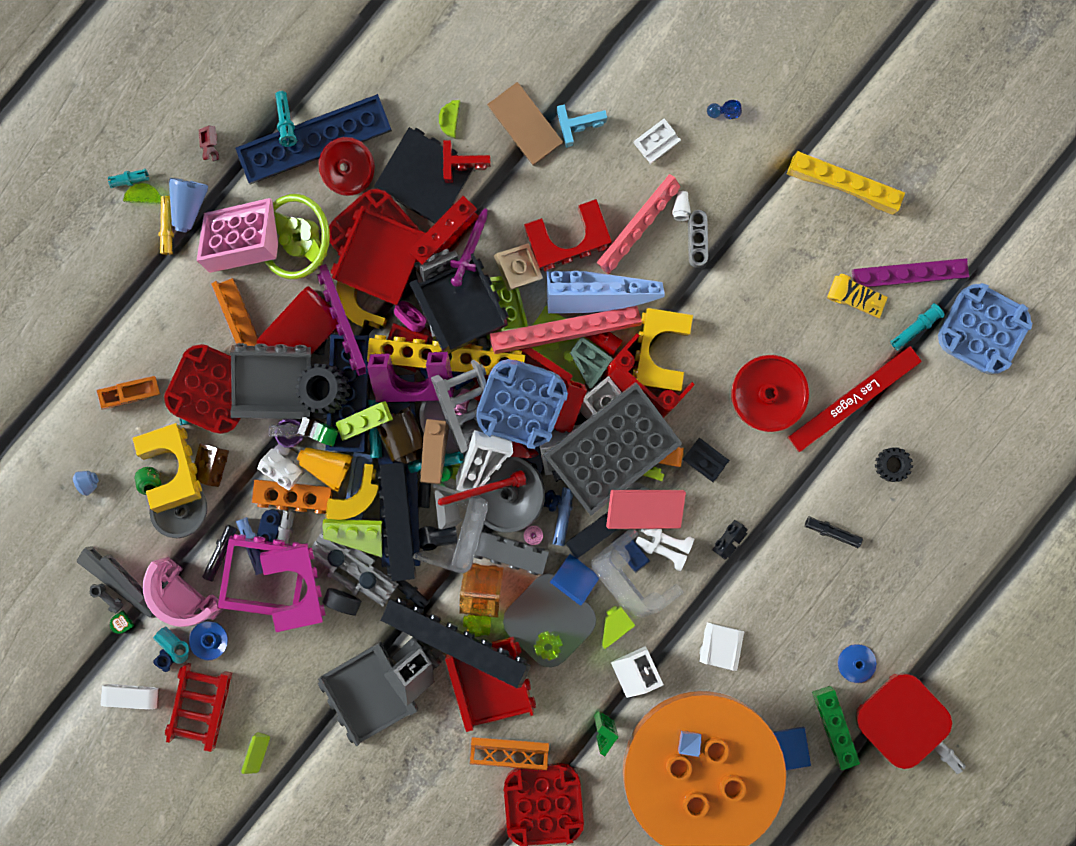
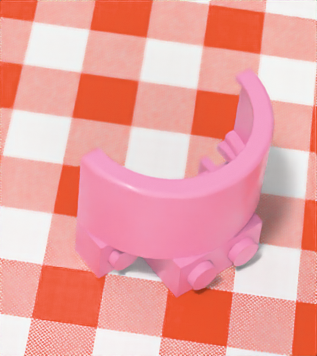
(178, 600)

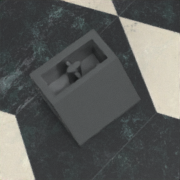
(411, 676)

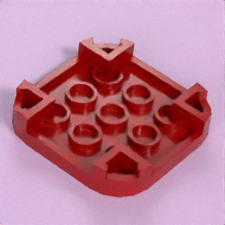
(373, 200)
(203, 389)
(904, 720)
(543, 805)

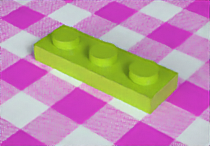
(364, 421)

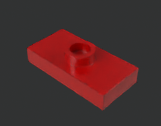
(606, 341)

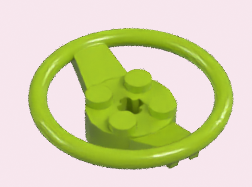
(300, 236)

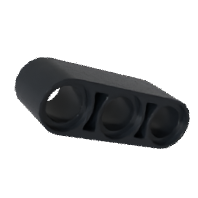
(589, 537)

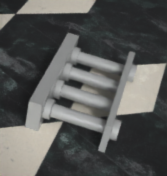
(448, 403)

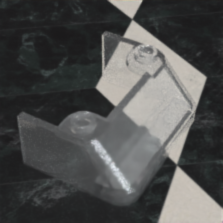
(460, 557)
(608, 567)

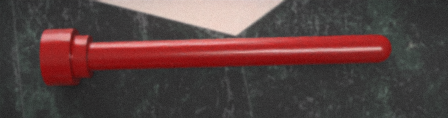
(516, 479)

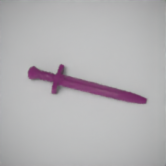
(464, 263)

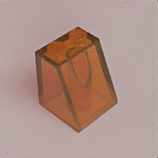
(481, 590)

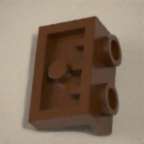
(210, 464)

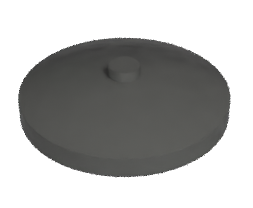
(513, 506)

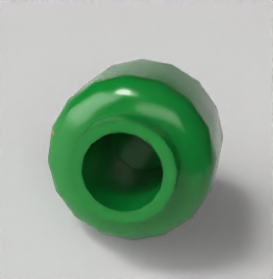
(147, 479)

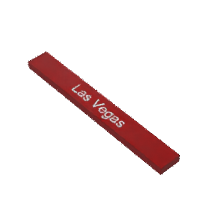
(854, 399)

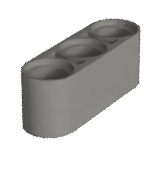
(702, 230)

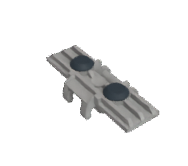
(359, 565)

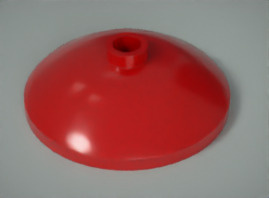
(357, 163)

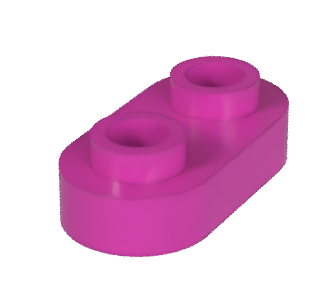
(410, 316)

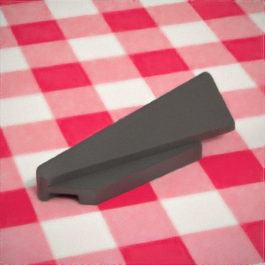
(115, 577)

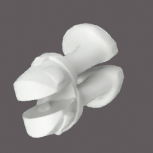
(654, 546)

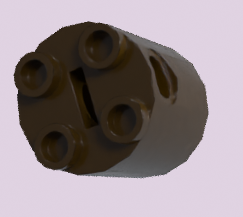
(402, 437)

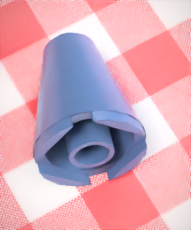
(185, 202)

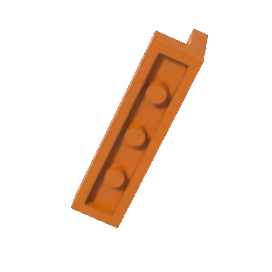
(235, 312)
(509, 746)

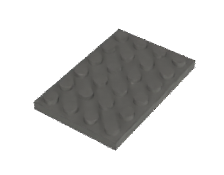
(612, 448)

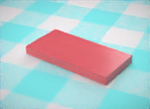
(645, 509)

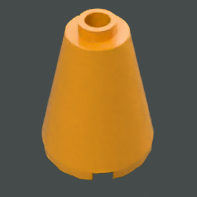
(325, 465)

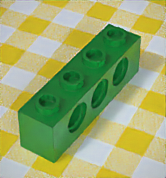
(835, 727)

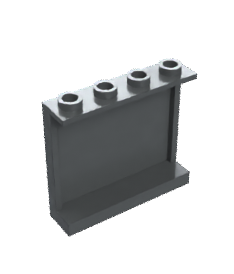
(267, 380)
(363, 694)

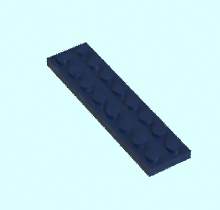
(268, 157)

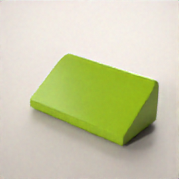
(255, 753)

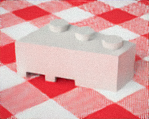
(481, 460)

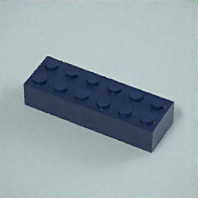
(358, 393)

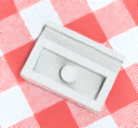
(657, 141)

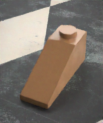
(434, 451)

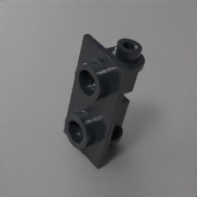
(734, 532)

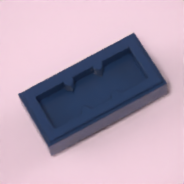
(637, 558)

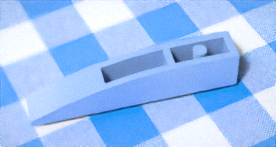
(597, 292)

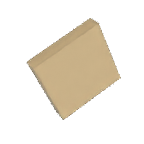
(518, 267)

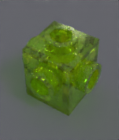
(477, 624)
(548, 638)

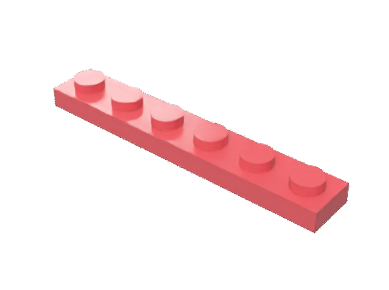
(639, 224)

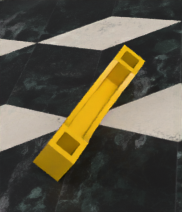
(872, 192)

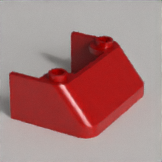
(619, 374)

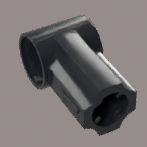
(432, 538)

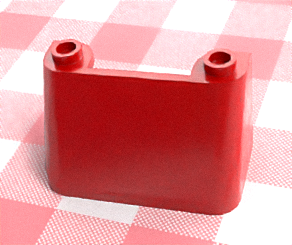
(302, 322)

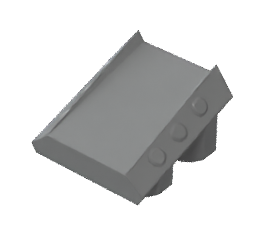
(448, 514)

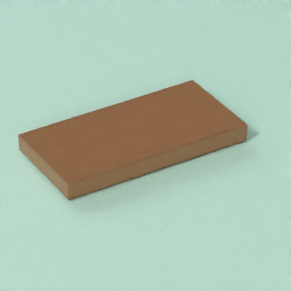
(525, 123)

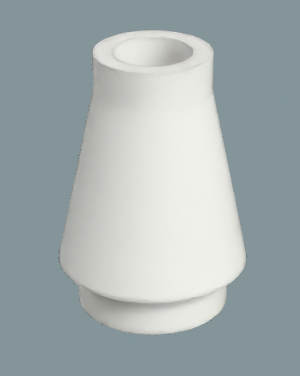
(681, 207)

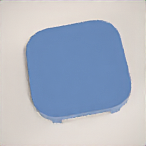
(984, 329)
(521, 403)

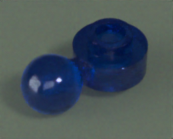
(730, 109)

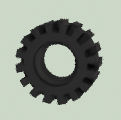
(904, 468)

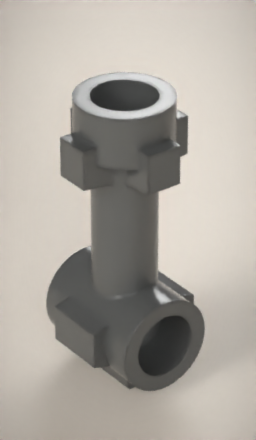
(100, 590)

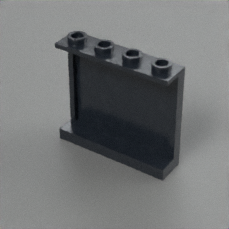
(417, 178)
(461, 312)

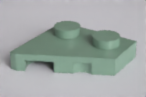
(590, 361)

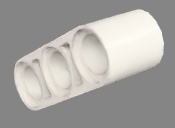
(129, 696)

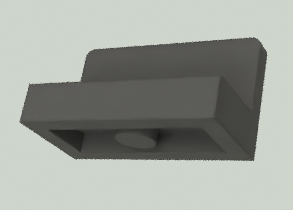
(436, 264)

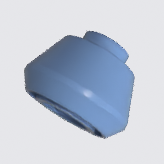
(85, 482)

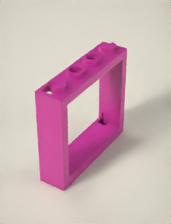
(248, 605)

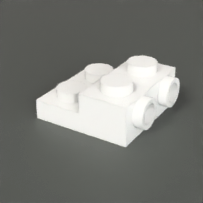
(282, 466)

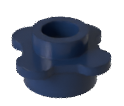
(548, 498)
(158, 661)

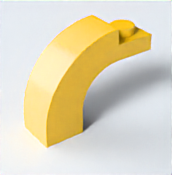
(348, 299)
(353, 506)

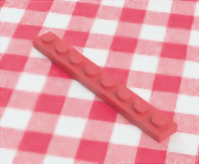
(565, 329)

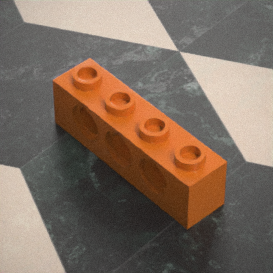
(262, 491)

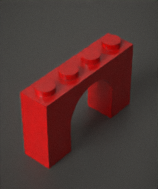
(549, 254)
(571, 407)

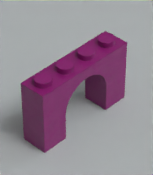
(392, 388)

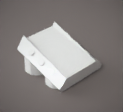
(721, 646)

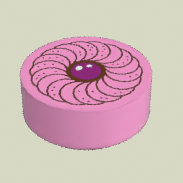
(533, 535)

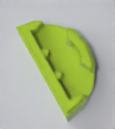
(449, 117)

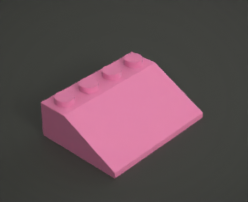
(238, 236)

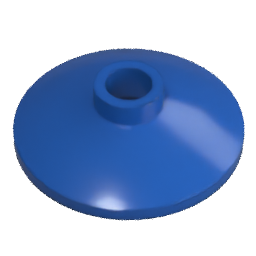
(200, 645)
(848, 659)

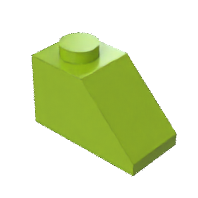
(615, 625)

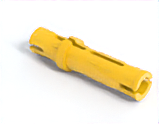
(166, 227)

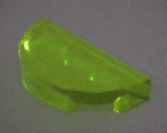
(142, 194)

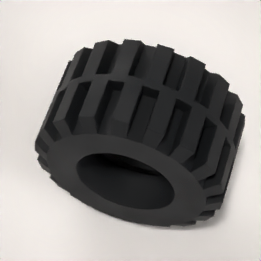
(308, 388)

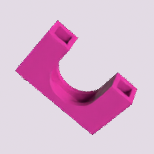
(298, 560)

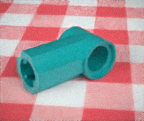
(171, 643)

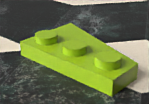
(357, 534)

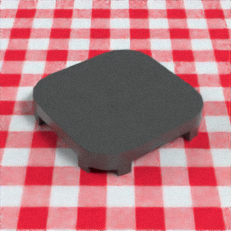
(548, 609)

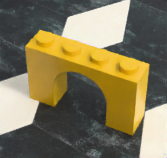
(655, 323)
(184, 486)

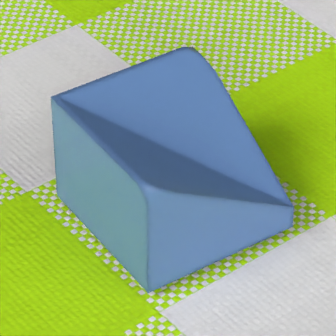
(689, 743)

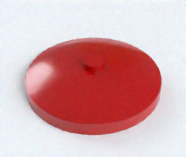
(770, 393)

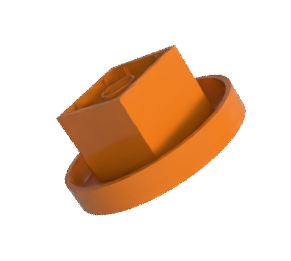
(709, 799)

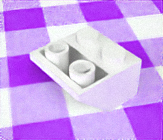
(637, 672)

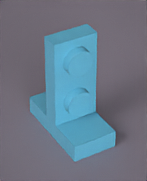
(578, 123)

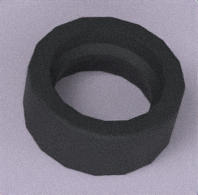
(341, 601)

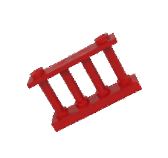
(445, 230)
(217, 701)

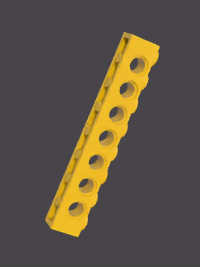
(377, 345)

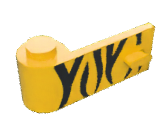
(856, 295)

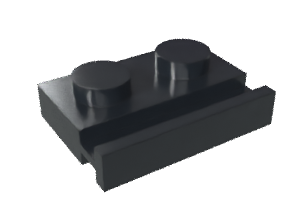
(705, 460)

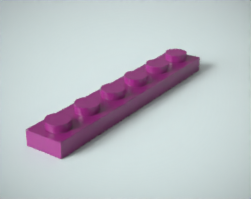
(911, 273)
(343, 326)

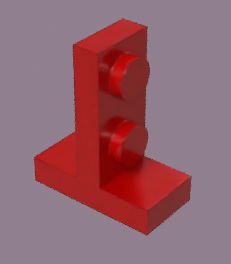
(461, 163)

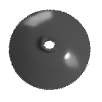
(174, 525)

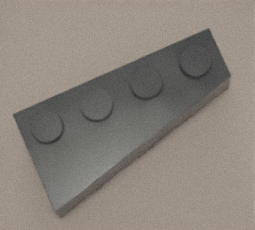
(512, 552)

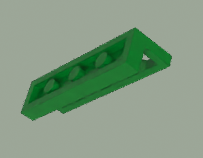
(606, 731)

